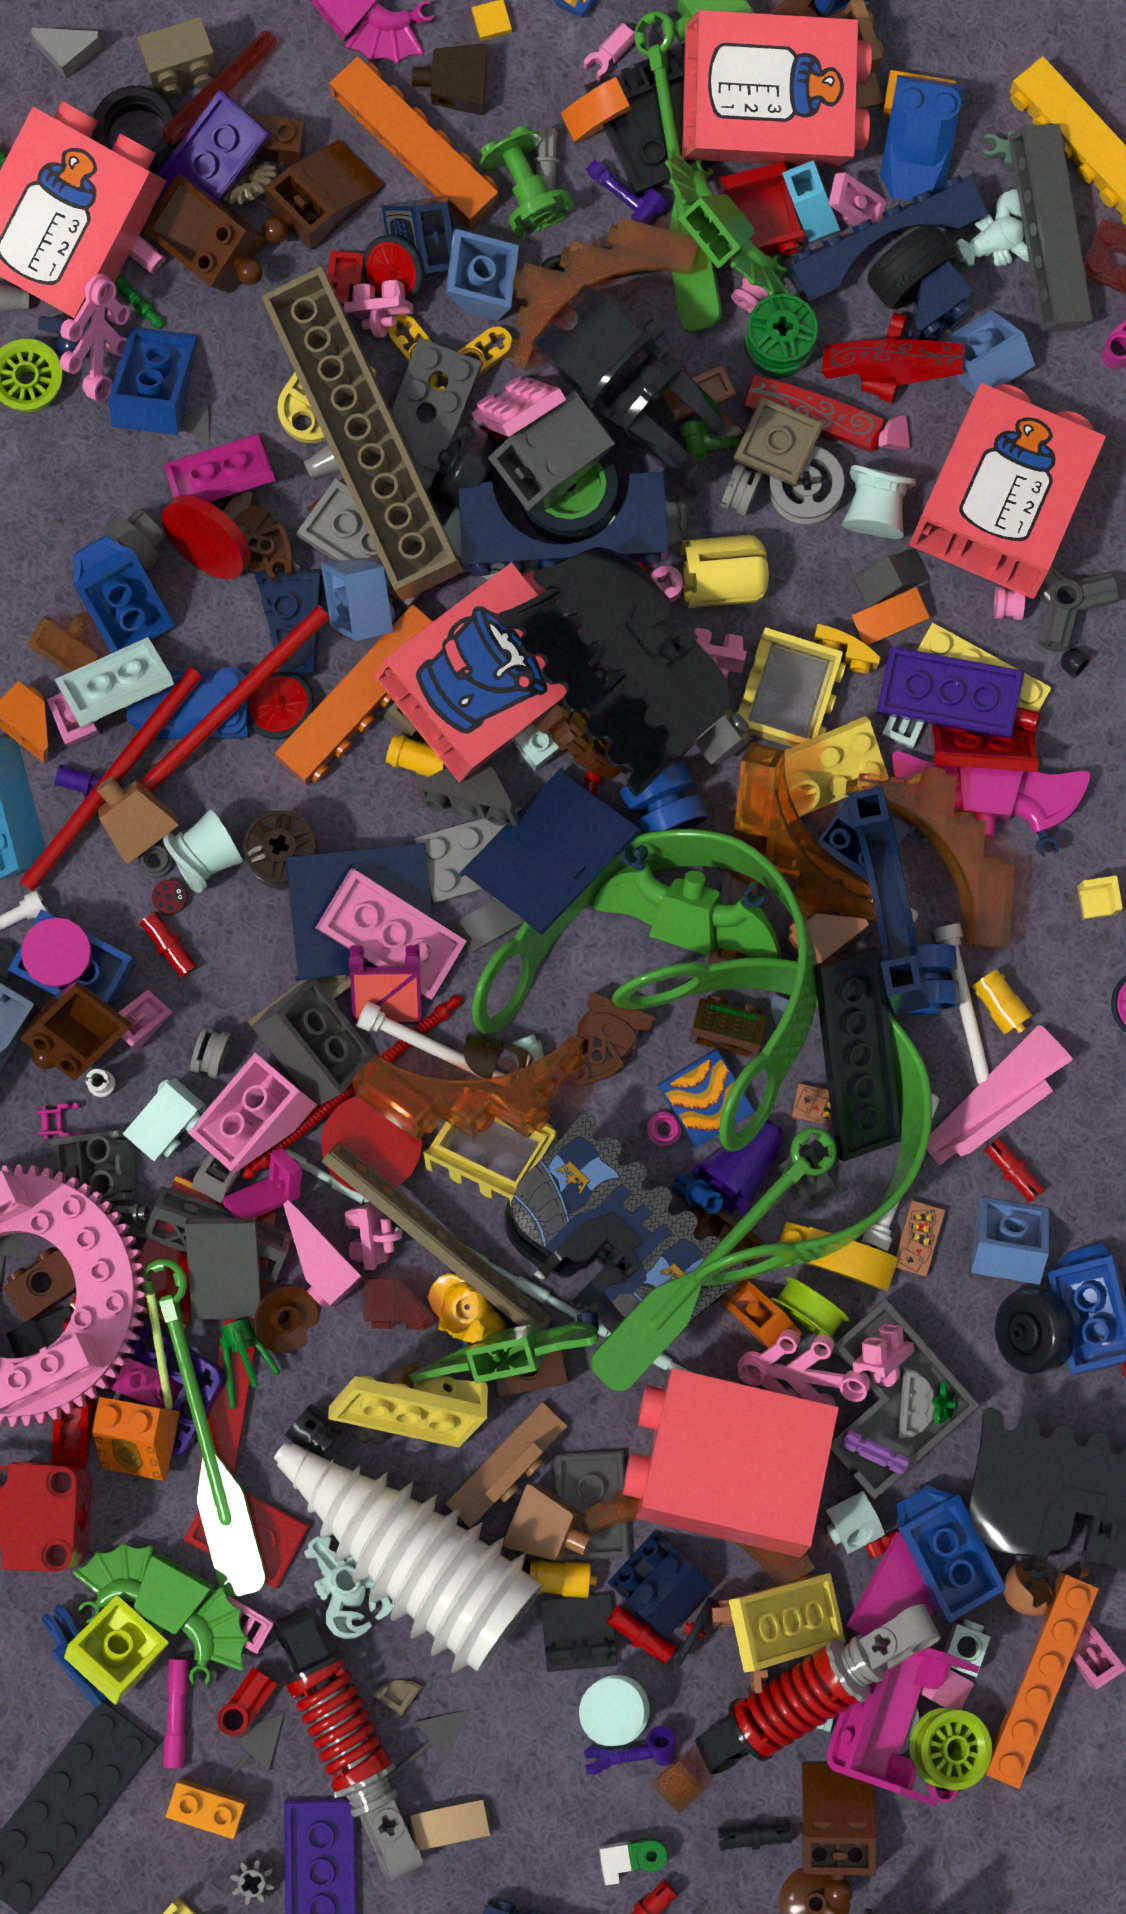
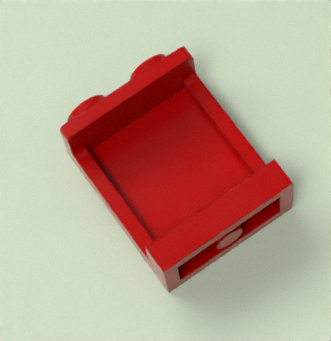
(768, 207)

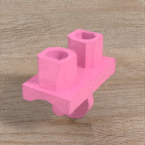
(378, 312)
(729, 657)
(375, 1234)
(884, 1355)

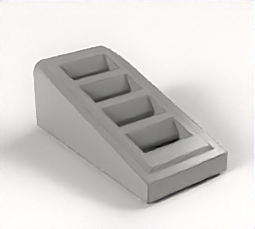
(212, 1180)

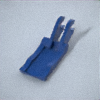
(92, 1694)

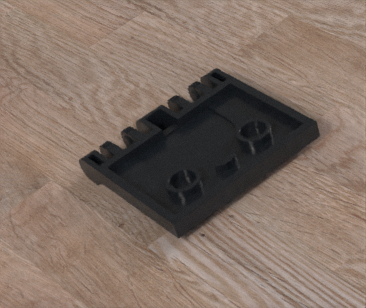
(639, 133)

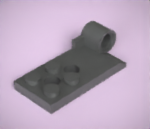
(428, 439)

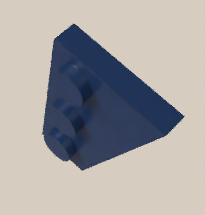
(286, 606)

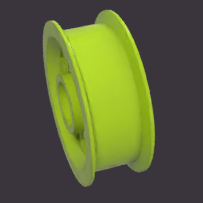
(46, 356)
(810, 1308)
(946, 1770)

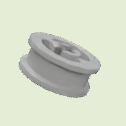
(818, 511)

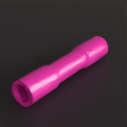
(175, 1736)

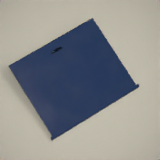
(552, 853)
(316, 880)

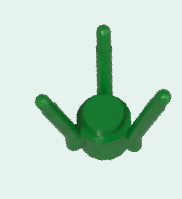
(238, 1338)

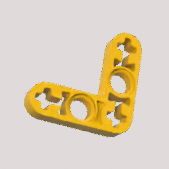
(470, 349)

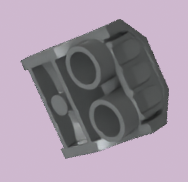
(100, 1160)

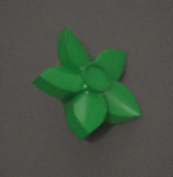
(943, 1404)

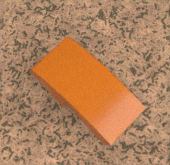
(594, 109)
(891, 616)

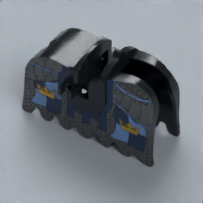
(590, 1206)

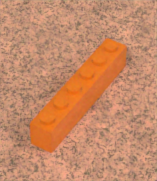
(414, 142)
(347, 707)

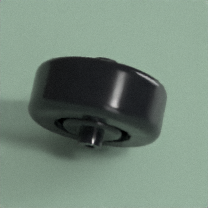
(463, 464)
(1035, 1330)

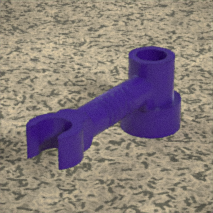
(645, 208)
(660, 1745)

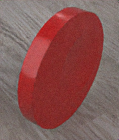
(206, 537)
(373, 1139)

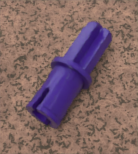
(77, 779)

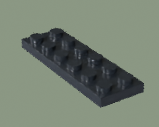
(857, 1053)
(68, 1804)

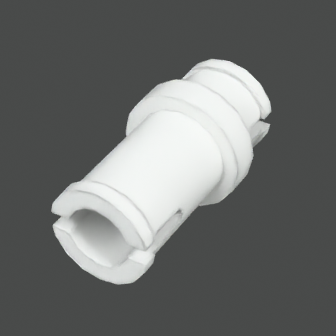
(106, 1088)

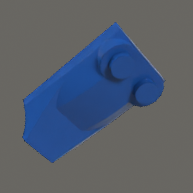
(920, 136)
(118, 594)
(204, 697)
(1094, 1293)
(947, 1552)

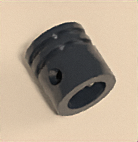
(320, 1437)

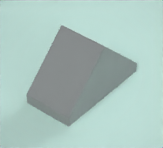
(66, 47)

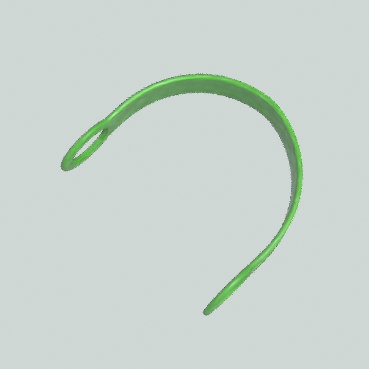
(666, 851)
(911, 1088)

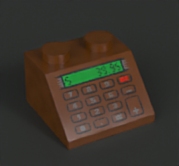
(728, 1027)

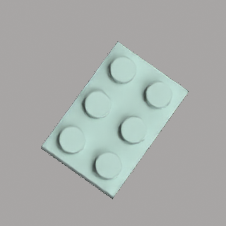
(114, 682)

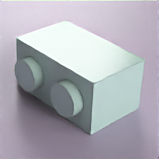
(164, 1120)

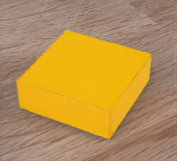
(491, 20)

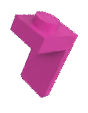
(269, 1193)
(141, 1383)

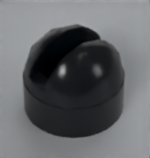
(1074, 661)

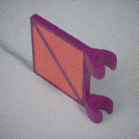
(391, 988)

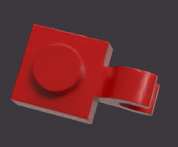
(345, 271)

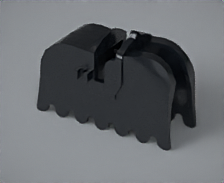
(601, 350)
(597, 631)
(1035, 1486)

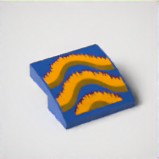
(699, 1096)

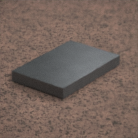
(223, 1267)
(582, 1483)

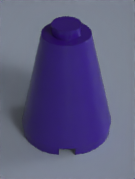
(742, 1172)

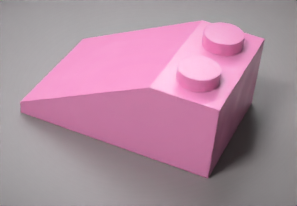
(251, 1115)
(322, 1264)

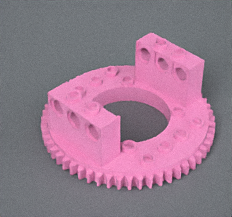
(104, 1294)

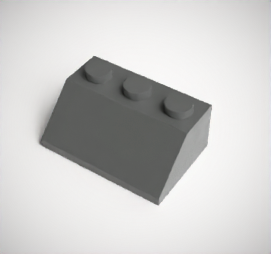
(314, 1041)

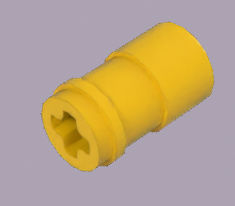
(413, 756)
(1003, 1004)
(563, 1578)

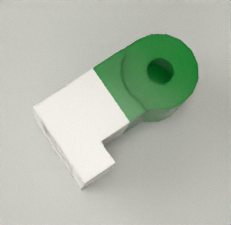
(631, 1855)

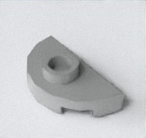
(915, 1404)

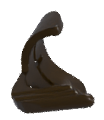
(483, 1054)

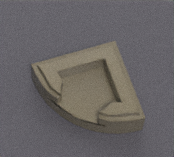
(398, 1694)

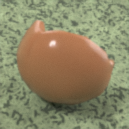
(1023, 1600)

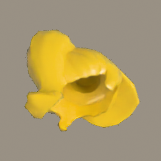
(475, 1322)

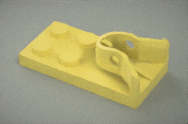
(822, 765)
(419, 1412)
(786, 1621)

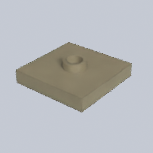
(778, 441)

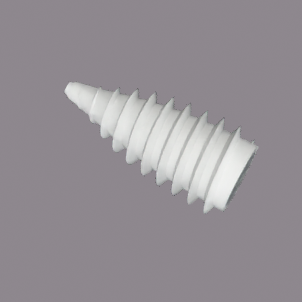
(417, 1557)

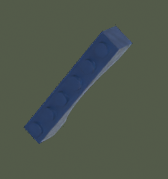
(947, 209)

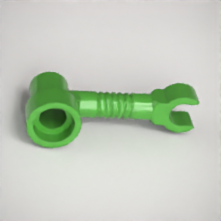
(698, 440)

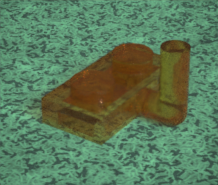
(64, 645)

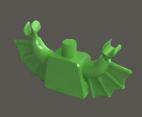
(722, 227)
(170, 1601)

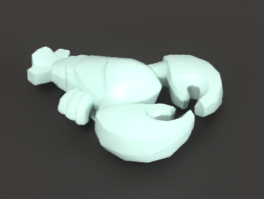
(997, 236)
(344, 1592)

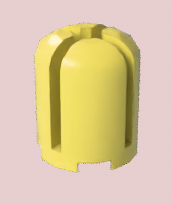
(724, 571)

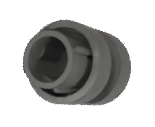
(139, 534)

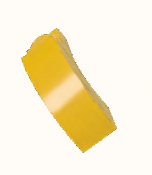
(853, 1261)

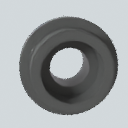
(158, 871)

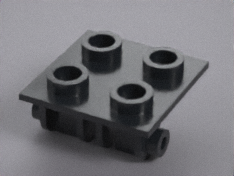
(578, 1633)

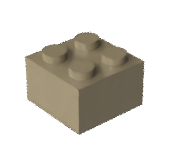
(178, 57)

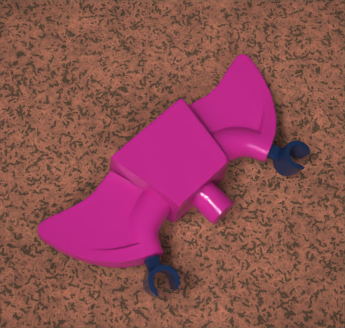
(998, 793)

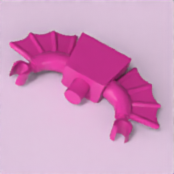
(379, 30)

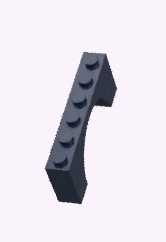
(493, 542)
(889, 892)

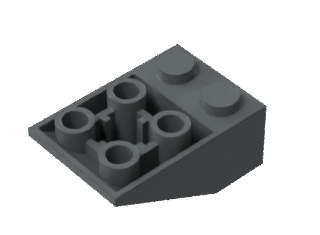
(552, 452)

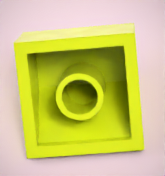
(115, 1649)

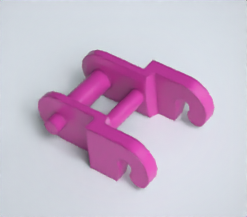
(45, 1120)

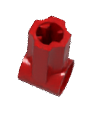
(249, 1700)

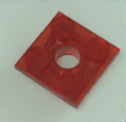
(1107, 240)

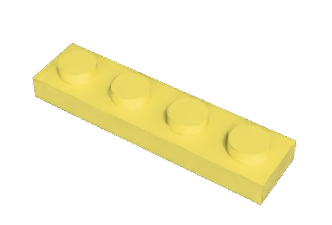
(945, 643)

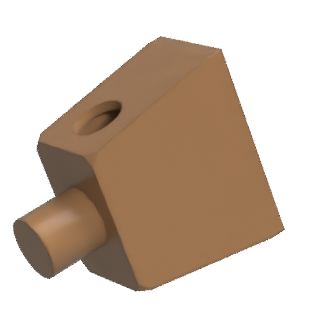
(133, 817)
(546, 1526)

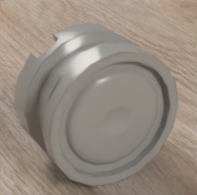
(741, 490)
(213, 1048)

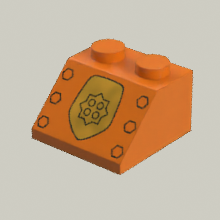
(135, 1437)

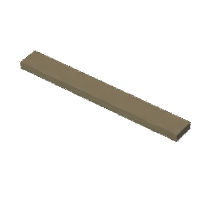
(435, 1237)

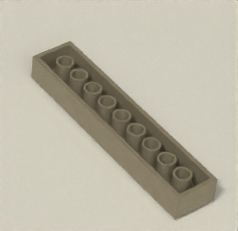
(362, 434)

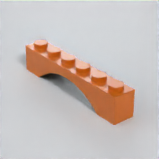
(1037, 1691)

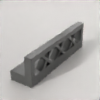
(177, 1207)

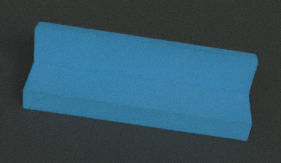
(19, 825)

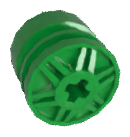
(777, 354)

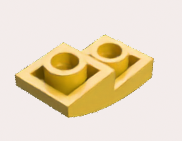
(857, 654)

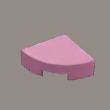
(895, 434)

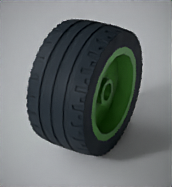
(584, 510)

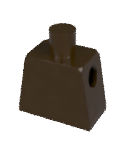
(456, 77)

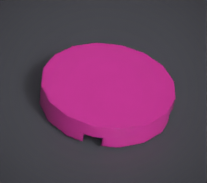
(56, 952)

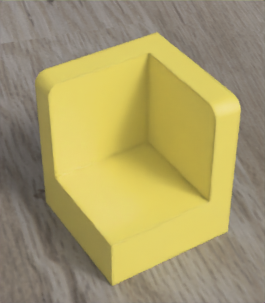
(1099, 897)

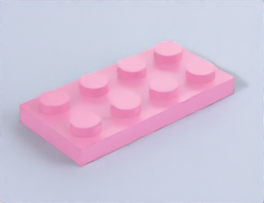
(517, 405)
(384, 925)

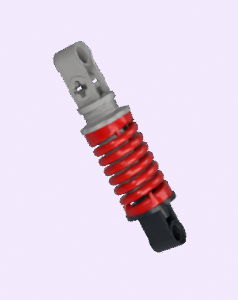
(814, 1691)
(357, 1758)

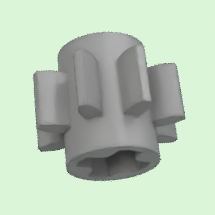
(254, 1871)

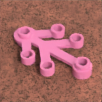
(99, 294)
(797, 1373)

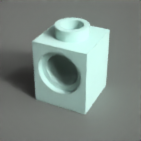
(536, 747)
(854, 1523)
(980, 1639)

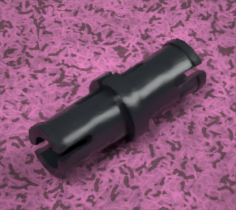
(754, 1835)

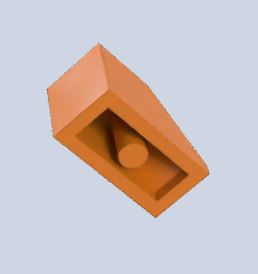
(25, 719)
(759, 1314)

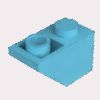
(811, 201)

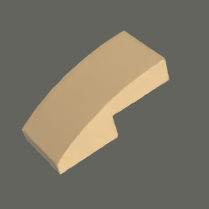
(449, 1825)

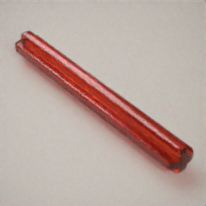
(225, 80)

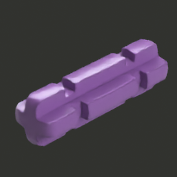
(875, 1452)

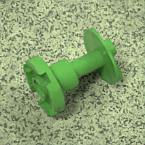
(537, 204)

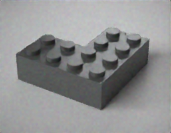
(881, 1417)

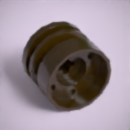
(270, 830)

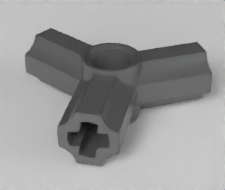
(1060, 617)

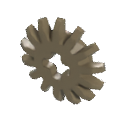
(260, 174)

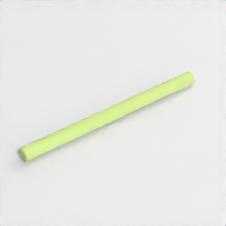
(159, 1349)

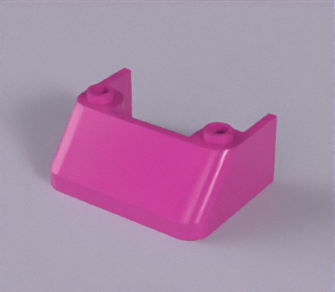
(873, 1732)

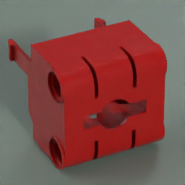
(45, 1516)

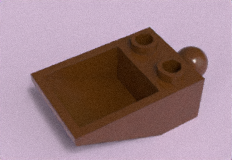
(324, 192)
(206, 236)
(73, 1030)
(837, 1817)

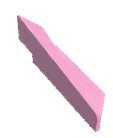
(1001, 1098)

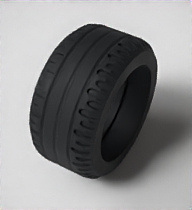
(133, 99)
(903, 266)

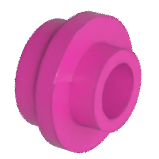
(664, 1117)

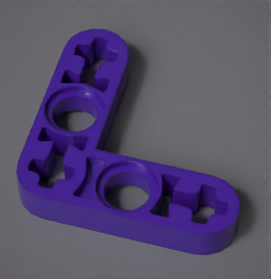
(201, 1365)

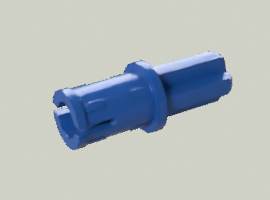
(698, 1193)

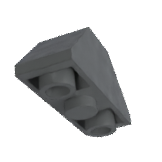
(476, 795)

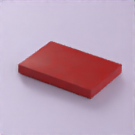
(980, 750)
(276, 1535)

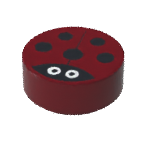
(169, 897)

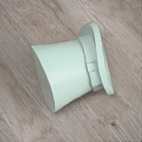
(877, 502)
(202, 851)
(614, 1710)

